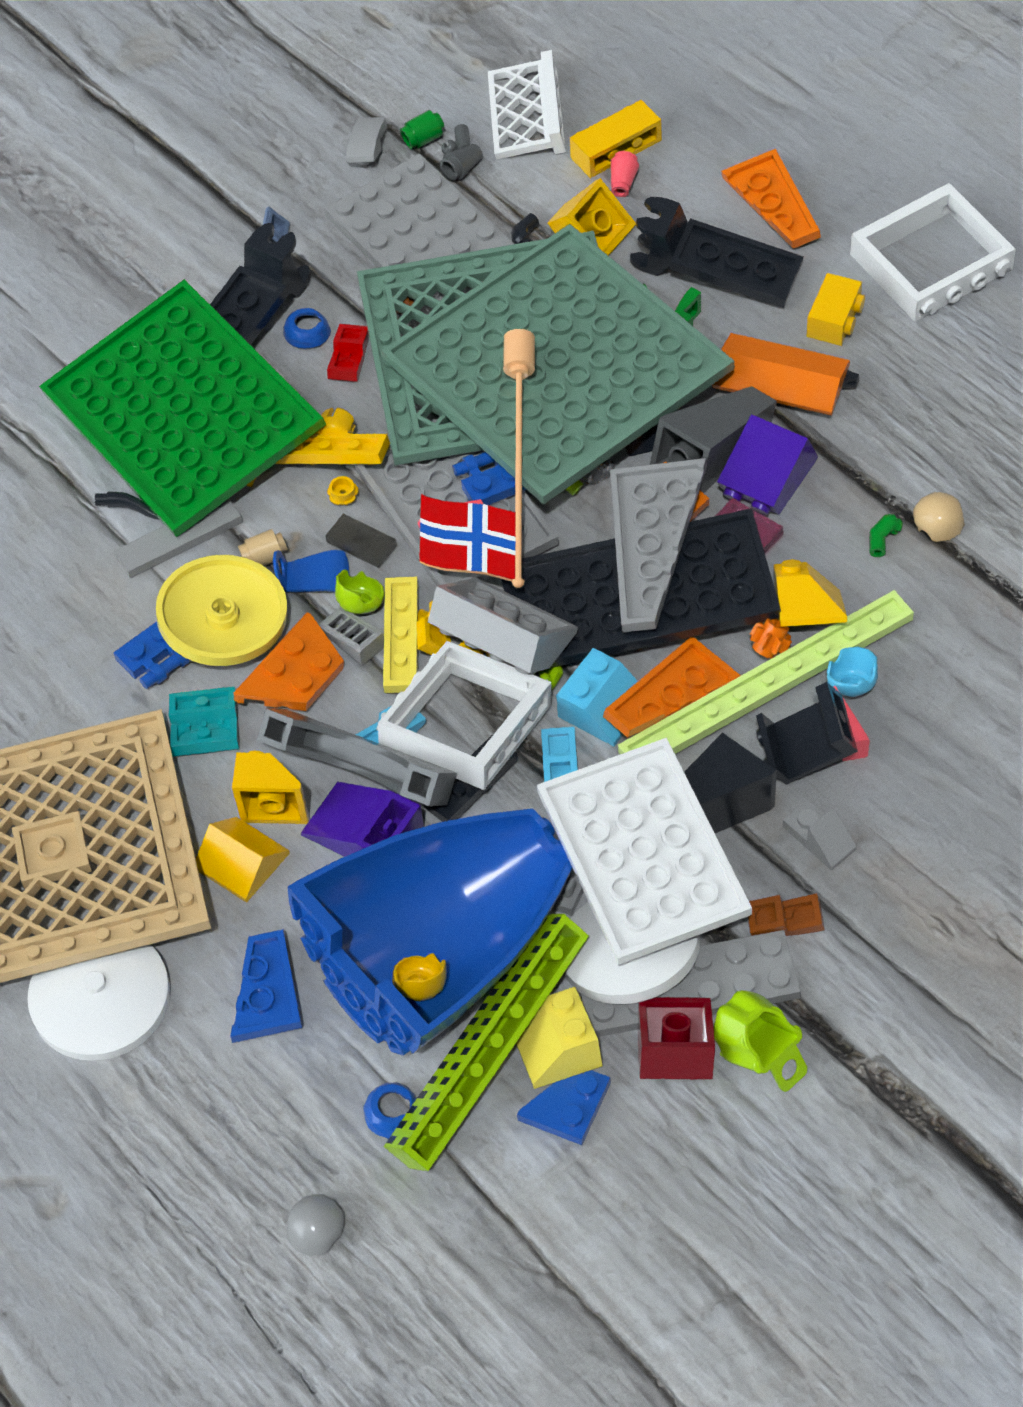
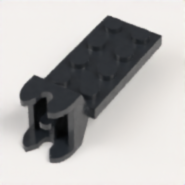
(713, 254)
(262, 284)

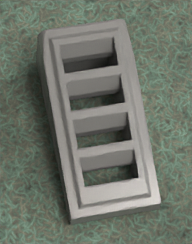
(359, 652)

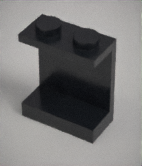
(809, 737)

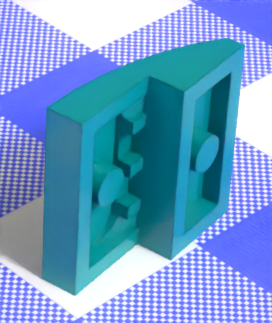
(203, 721)

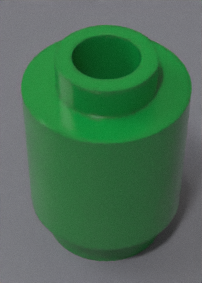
(422, 129)

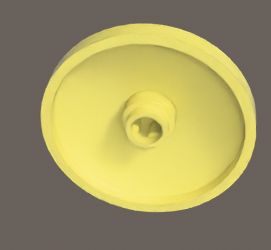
(221, 610)

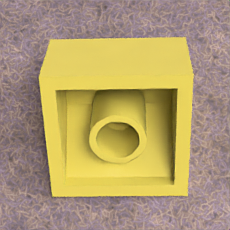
(559, 1040)

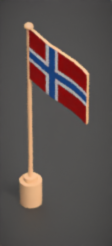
(480, 535)

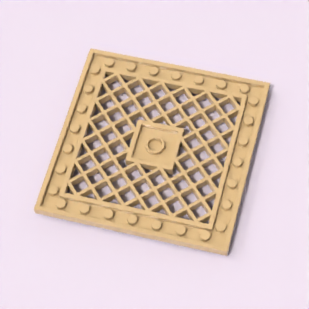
(58, 848)

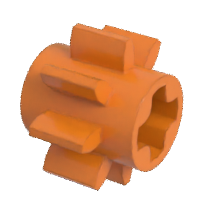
(770, 638)

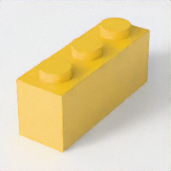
(627, 130)

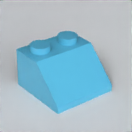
(590, 691)

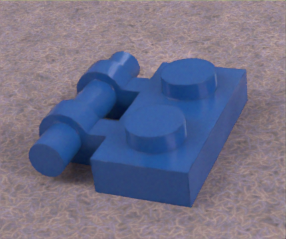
(488, 485)
(143, 655)

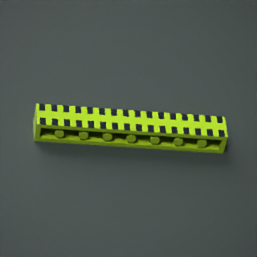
(485, 1044)

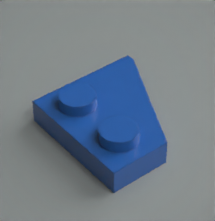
(567, 1106)

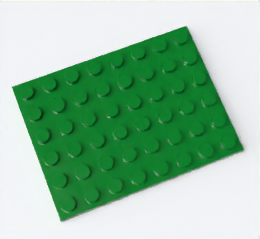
(182, 407)

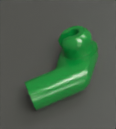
(877, 536)

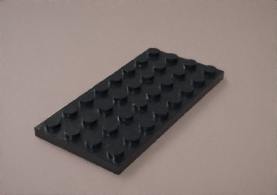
(715, 587)

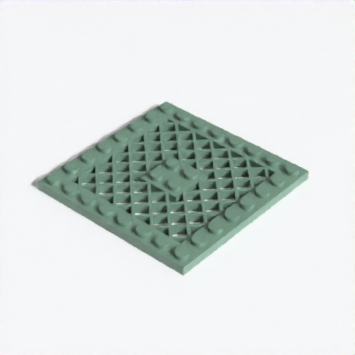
(377, 288)

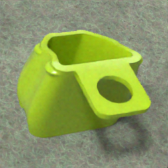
(758, 1037)

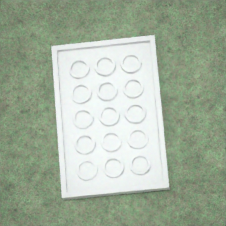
(643, 851)

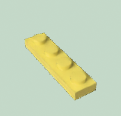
(400, 633)

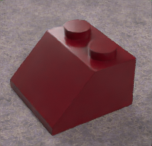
(676, 1038)

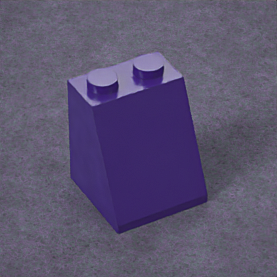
(766, 466)

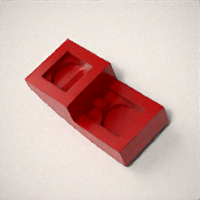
(349, 352)

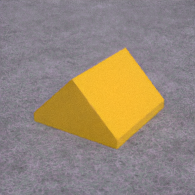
(238, 857)

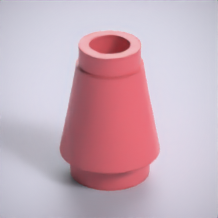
(623, 171)

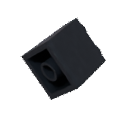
(731, 783)

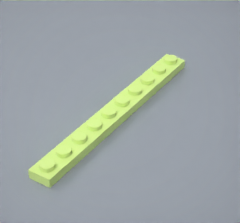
(774, 676)

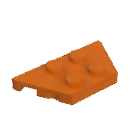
(295, 669)

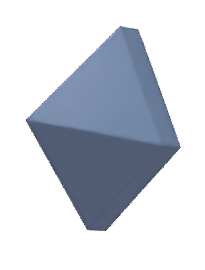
(280, 224)

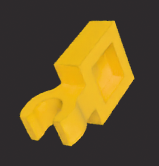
(428, 636)

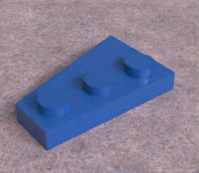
(267, 990)

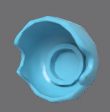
(853, 671)

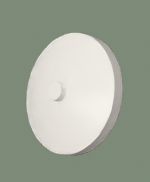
(603, 980)
(101, 1003)

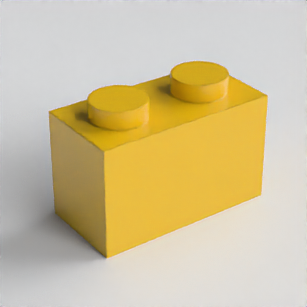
(835, 309)

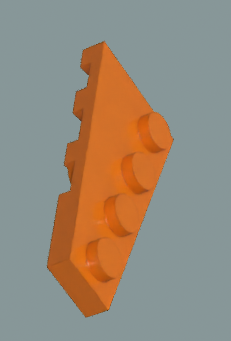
(670, 686)

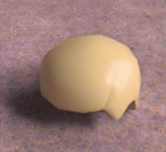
(939, 516)

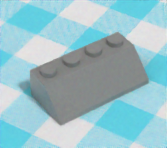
(500, 624)

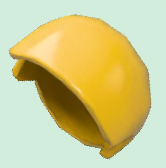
(420, 977)

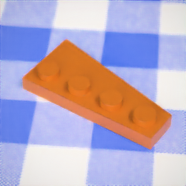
(774, 196)

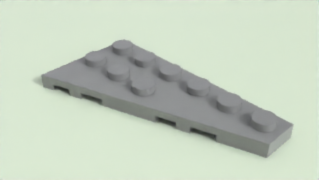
(650, 525)

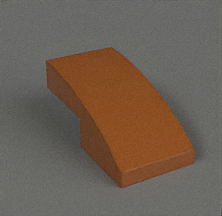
(793, 916)

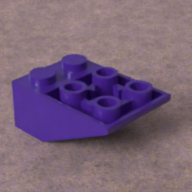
(360, 817)

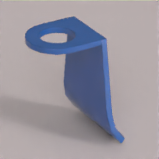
(311, 572)

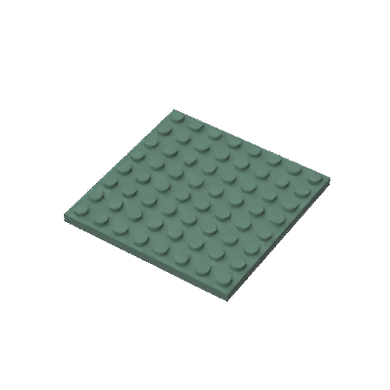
(603, 361)

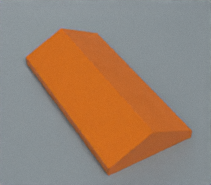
(784, 373)

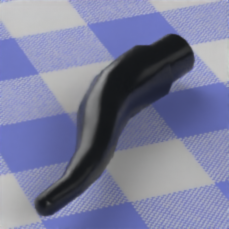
(123, 500)

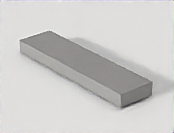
(163, 545)

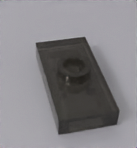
(361, 540)

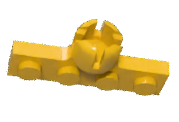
(338, 444)

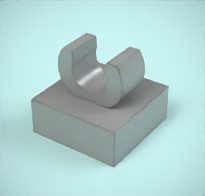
(569, 896)

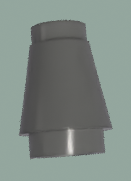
(459, 162)

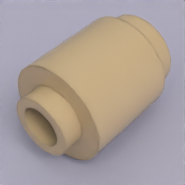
(262, 547)

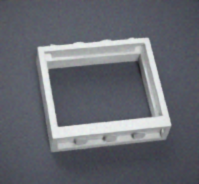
(912, 217)
(453, 659)

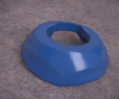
(302, 337)
(375, 1120)

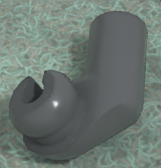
(461, 139)

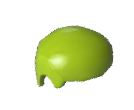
(358, 593)

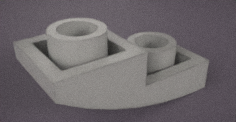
(365, 140)

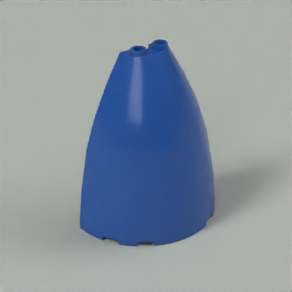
(450, 889)

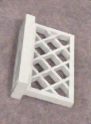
(550, 109)

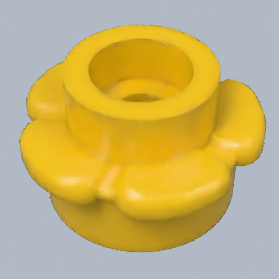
(342, 485)

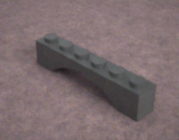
(387, 766)

